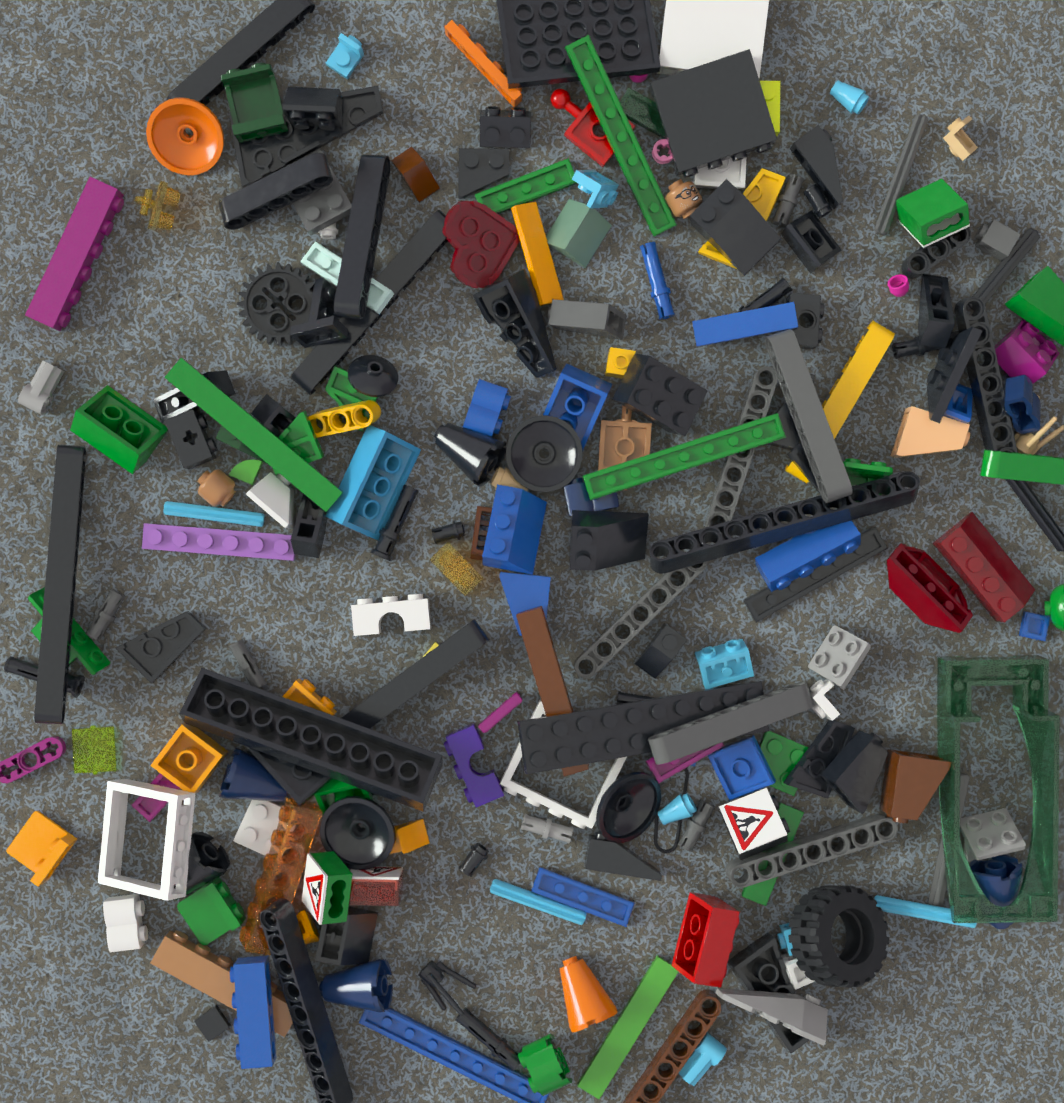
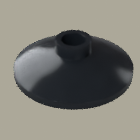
(372, 376)

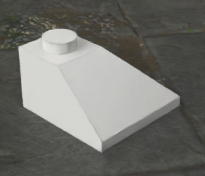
(276, 498)

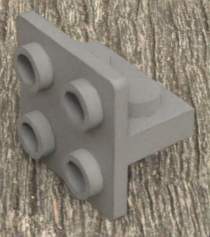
(839, 656)
(990, 835)

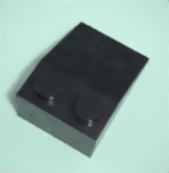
(734, 227)
(606, 539)

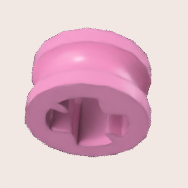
(663, 143)

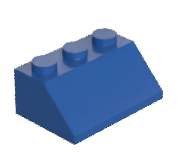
(514, 530)

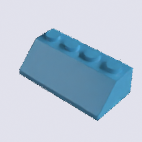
(373, 482)

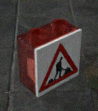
(377, 886)

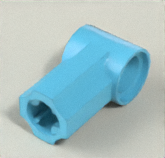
(707, 1053)

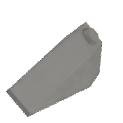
(799, 1013)

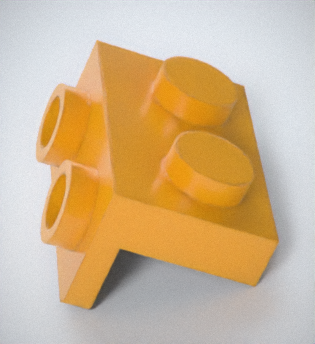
(305, 694)

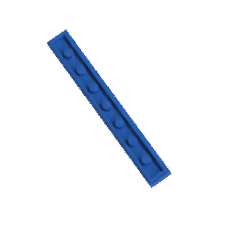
(452, 1054)

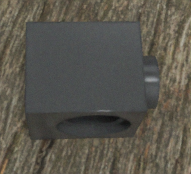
(996, 239)

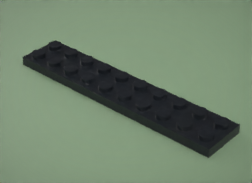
(620, 728)

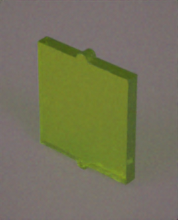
(94, 749)

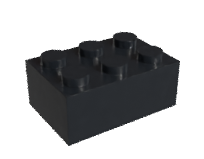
(660, 394)

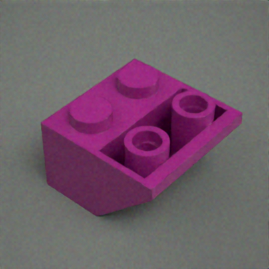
(1025, 352)

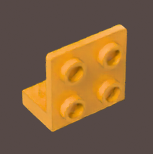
(41, 846)

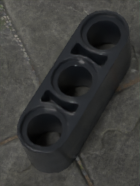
(928, 260)

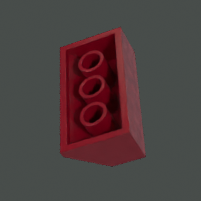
(985, 568)

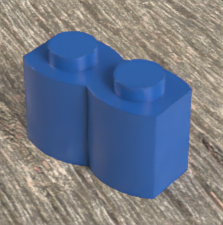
(486, 408)

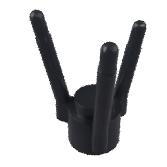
(431, 977)

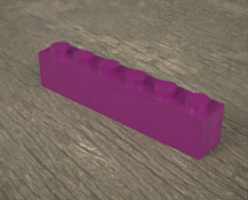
(75, 254)

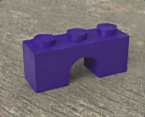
(480, 786)

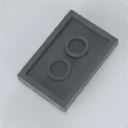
(323, 206)

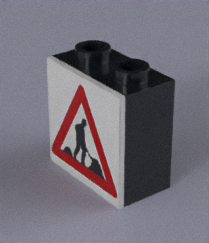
(754, 823)

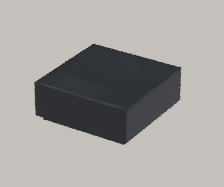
(212, 1023)

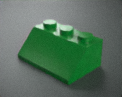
(118, 429)

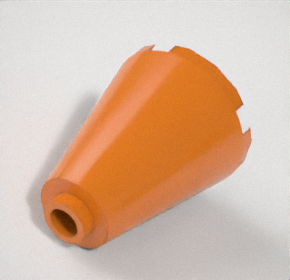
(584, 995)

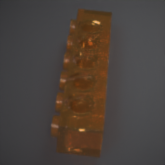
(274, 863)

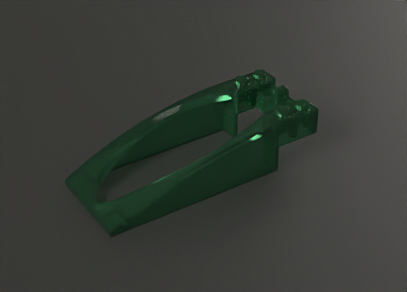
(1041, 731)

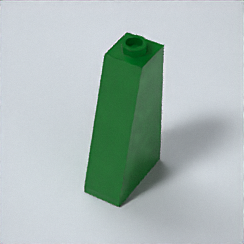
(1042, 303)

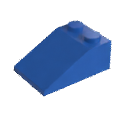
(578, 400)

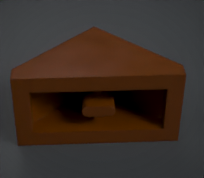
(415, 174)

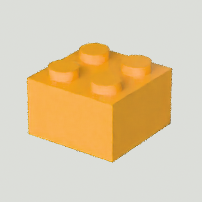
(189, 758)

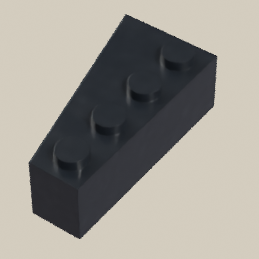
(763, 969)

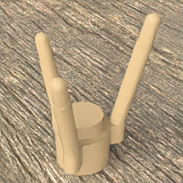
(1029, 443)

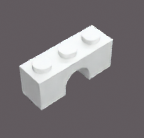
(368, 615)

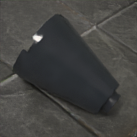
(471, 451)
(204, 862)

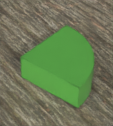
(247, 471)

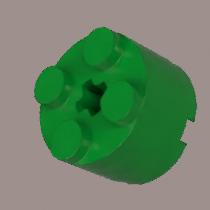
(545, 1065)

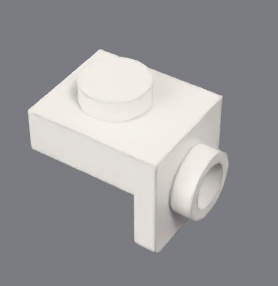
(823, 707)

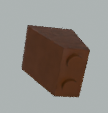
(910, 783)

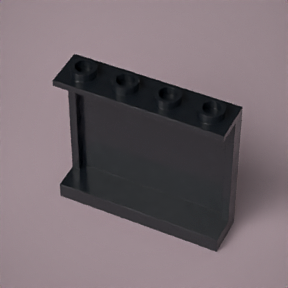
(714, 113)

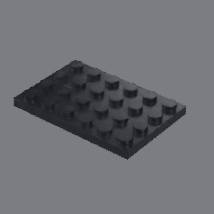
(539, 30)

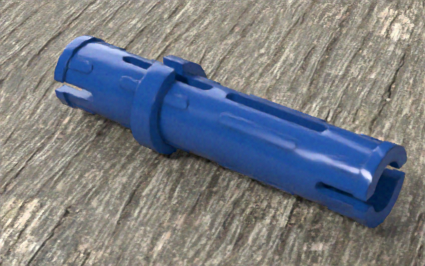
(660, 291)

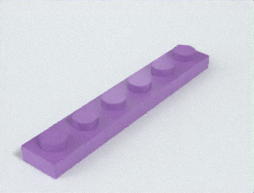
(217, 542)

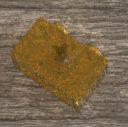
(456, 568)

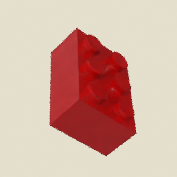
(705, 939)

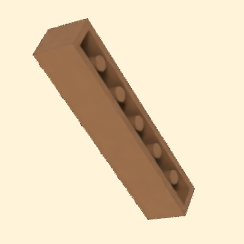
(210, 974)

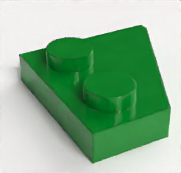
(302, 439)

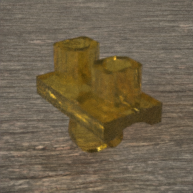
(163, 195)

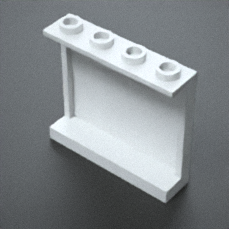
(711, 30)

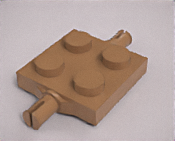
(623, 440)

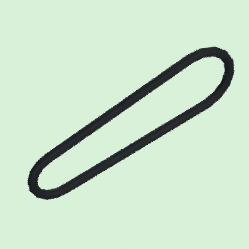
(679, 822)

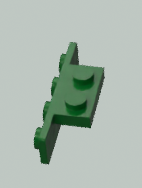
(81, 644)

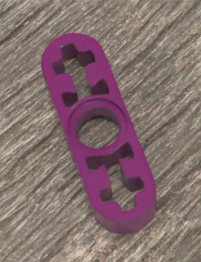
(44, 744)

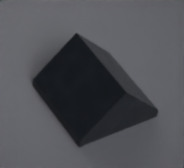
(810, 241)

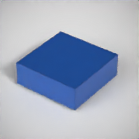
(1034, 626)

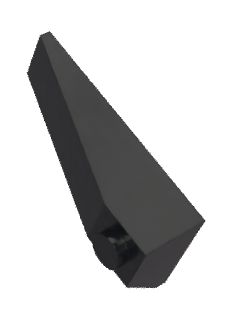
(517, 312)

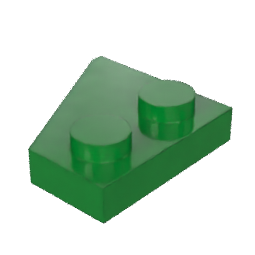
(343, 392)

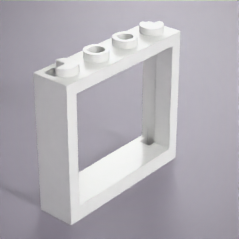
(555, 808)
(176, 840)

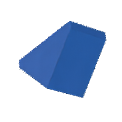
(960, 404)

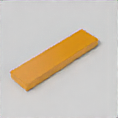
(537, 253)

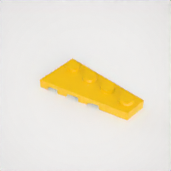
(762, 195)

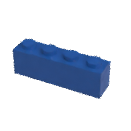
(805, 553)
(254, 1012)

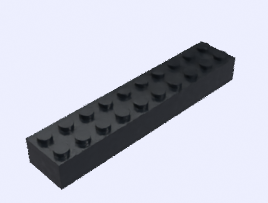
(312, 739)

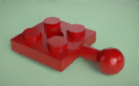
(580, 131)

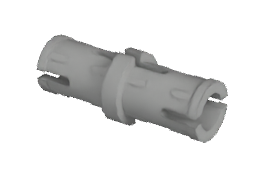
(547, 828)

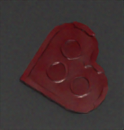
(480, 241)

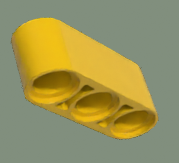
(352, 413)

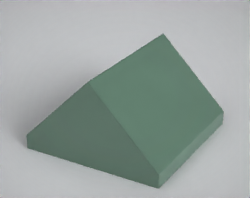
(578, 232)

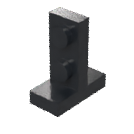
(322, 324)

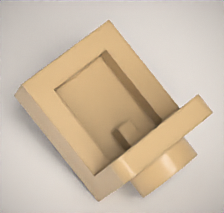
(958, 140)

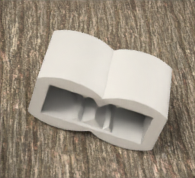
(124, 922)

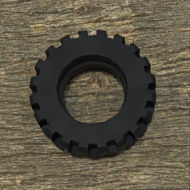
(864, 936)

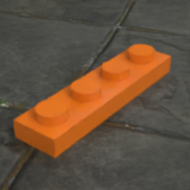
(478, 57)

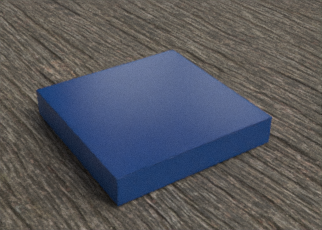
(741, 767)

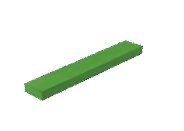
(627, 1027)

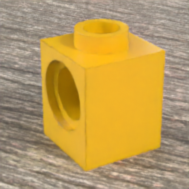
(618, 362)

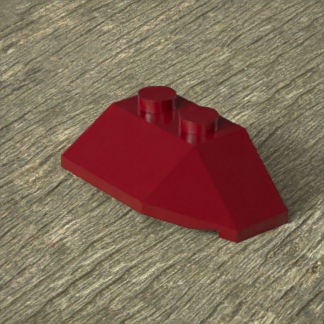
(927, 589)

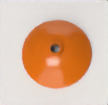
(177, 149)

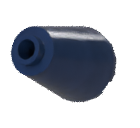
(249, 780)
(998, 881)
(360, 986)

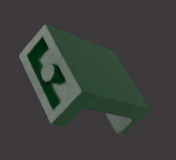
(254, 102)

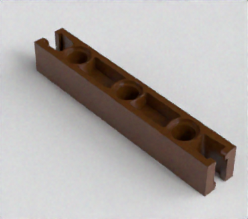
(546, 668)

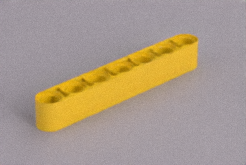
(853, 381)

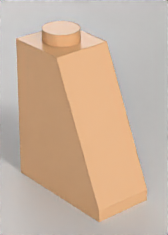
(922, 436)

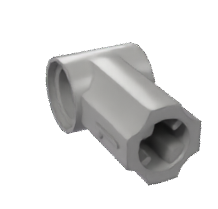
(40, 390)

